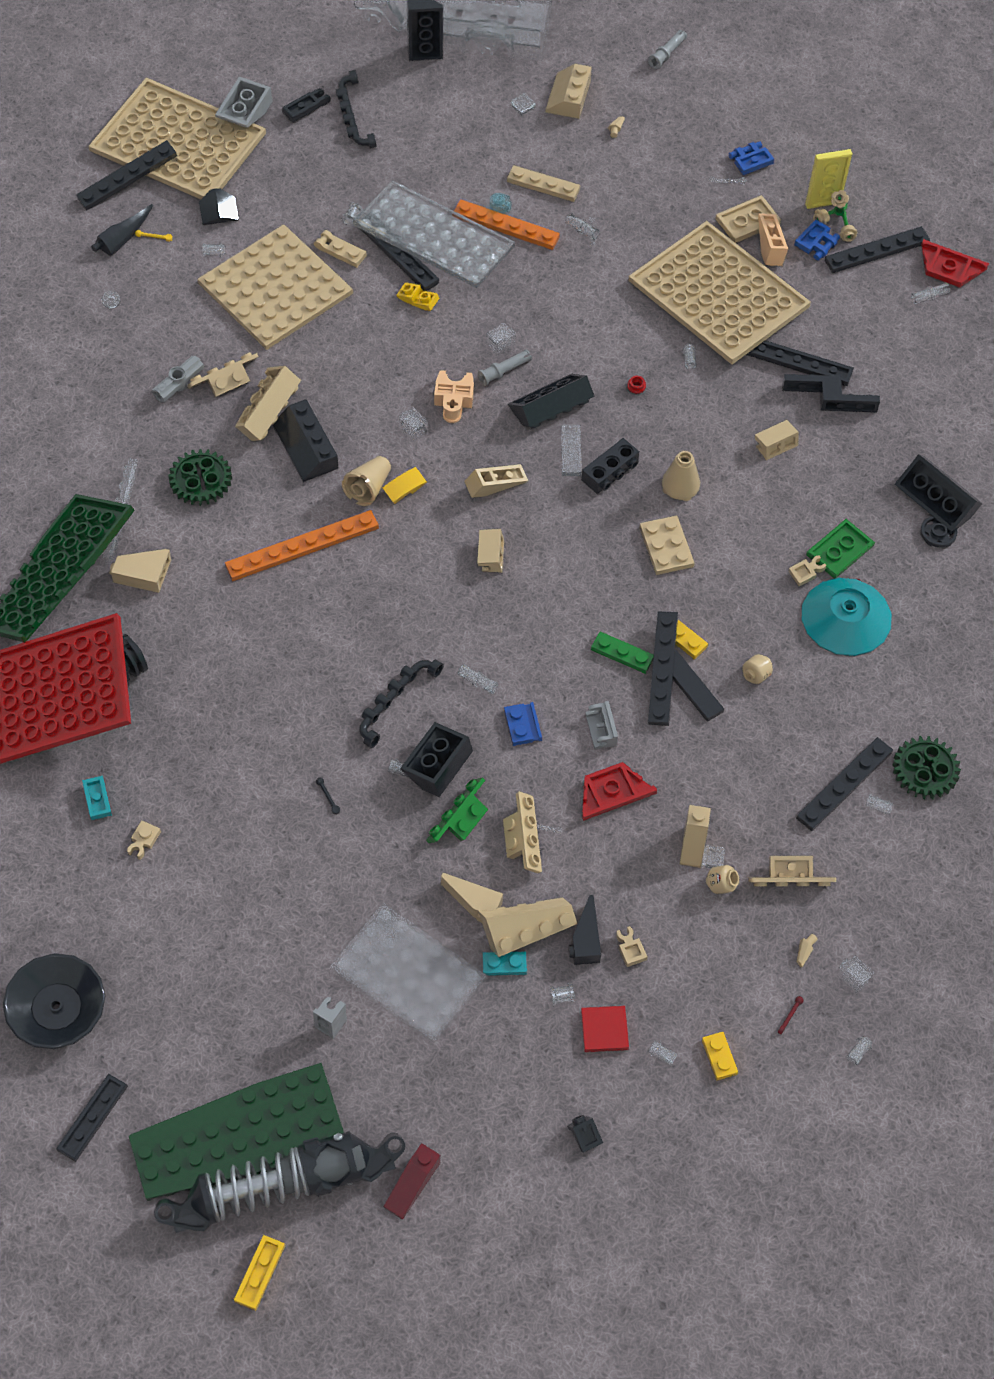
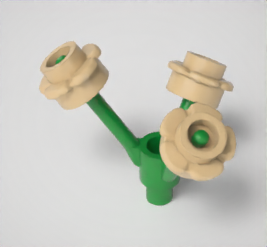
(840, 200)

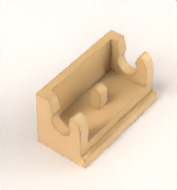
(777, 439)
(491, 550)

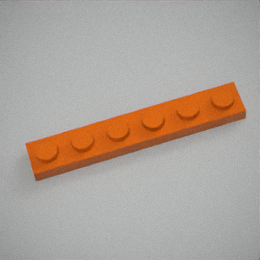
(508, 225)

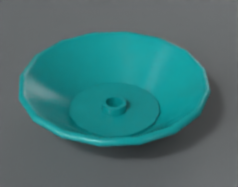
(846, 630)

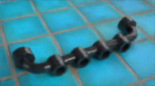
(345, 106)
(395, 689)

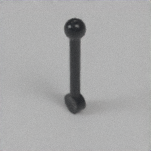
(335, 809)

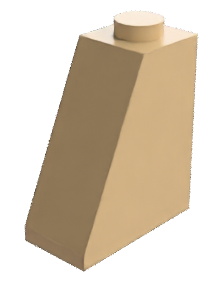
(142, 569)
(695, 836)

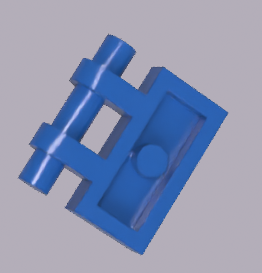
(754, 160)
(811, 239)

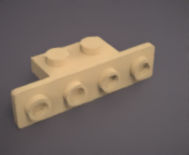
(227, 378)
(522, 833)
(791, 869)

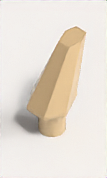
(615, 126)
(805, 949)

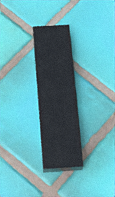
(695, 689)
(92, 1117)

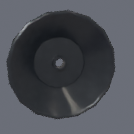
(48, 982)

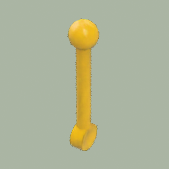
(168, 237)

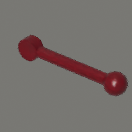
(799, 1000)

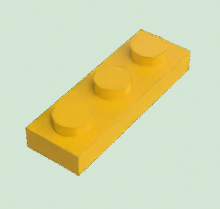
(259, 1272)

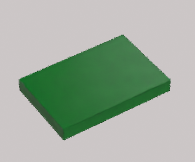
(841, 548)

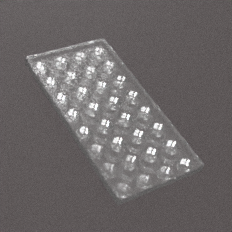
(434, 233)

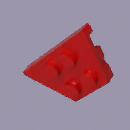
(950, 265)
(613, 789)

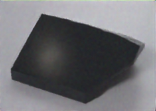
(218, 207)

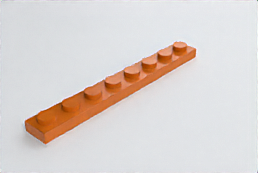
(301, 545)

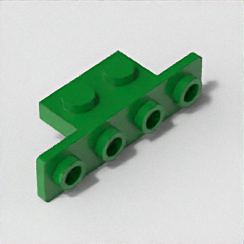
(463, 815)

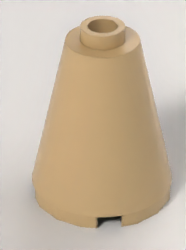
(366, 480)

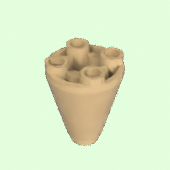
(681, 478)

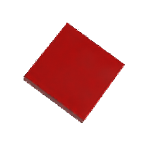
(604, 1028)

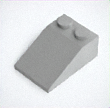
(245, 102)

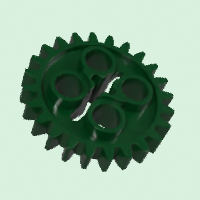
(212, 470)
(926, 767)

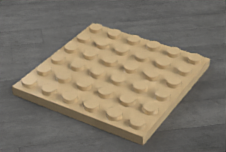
(275, 286)

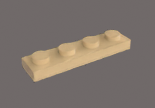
(543, 183)

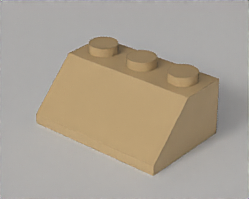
(570, 91)

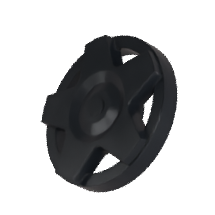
(937, 533)

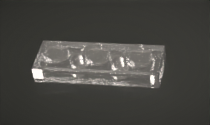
(571, 450)

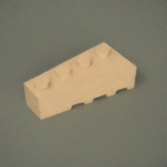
(267, 402)
(524, 924)

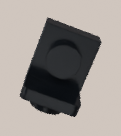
(585, 1132)

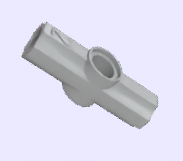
(177, 378)

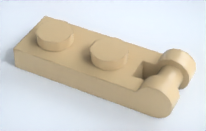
(340, 249)

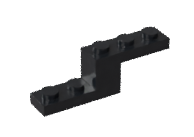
(830, 393)

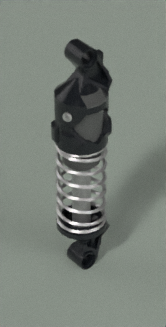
(311, 1168)

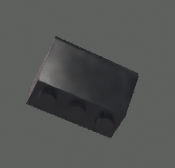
(437, 758)

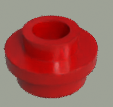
(636, 380)

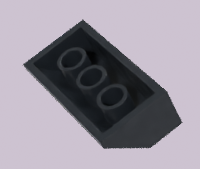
(424, 30)
(551, 400)
(305, 441)
(937, 493)

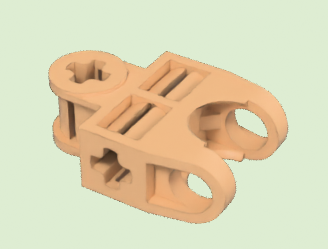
(453, 395)

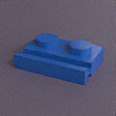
(522, 723)

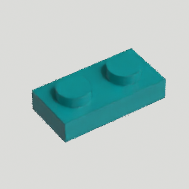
(97, 797)
(509, 964)

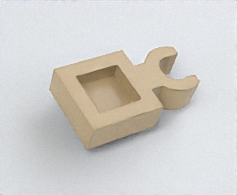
(805, 572)
(143, 837)
(631, 950)

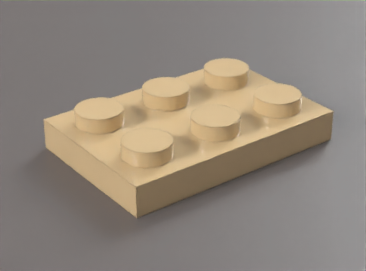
(742, 220)
(666, 545)

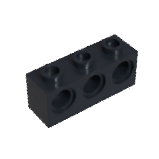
(600, 475)

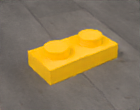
(689, 641)
(719, 1056)

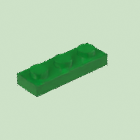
(622, 652)

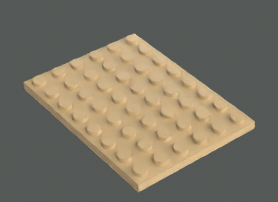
(205, 145)
(719, 292)

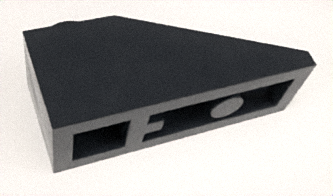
(585, 941)

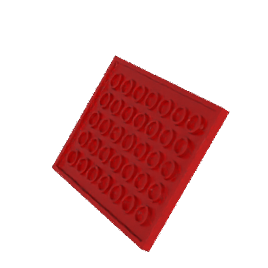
(62, 688)

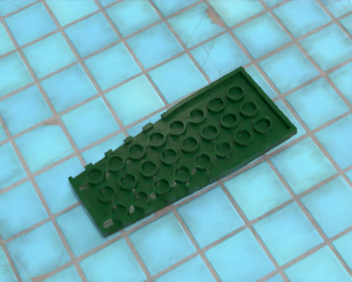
(59, 562)
(236, 1130)

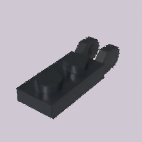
(306, 104)

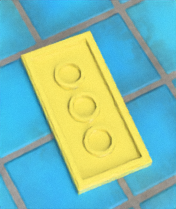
(827, 176)

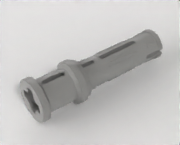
(663, 52)
(497, 370)

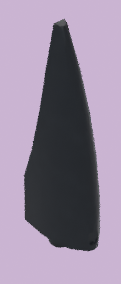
(119, 234)

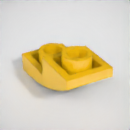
(415, 296)
(404, 484)

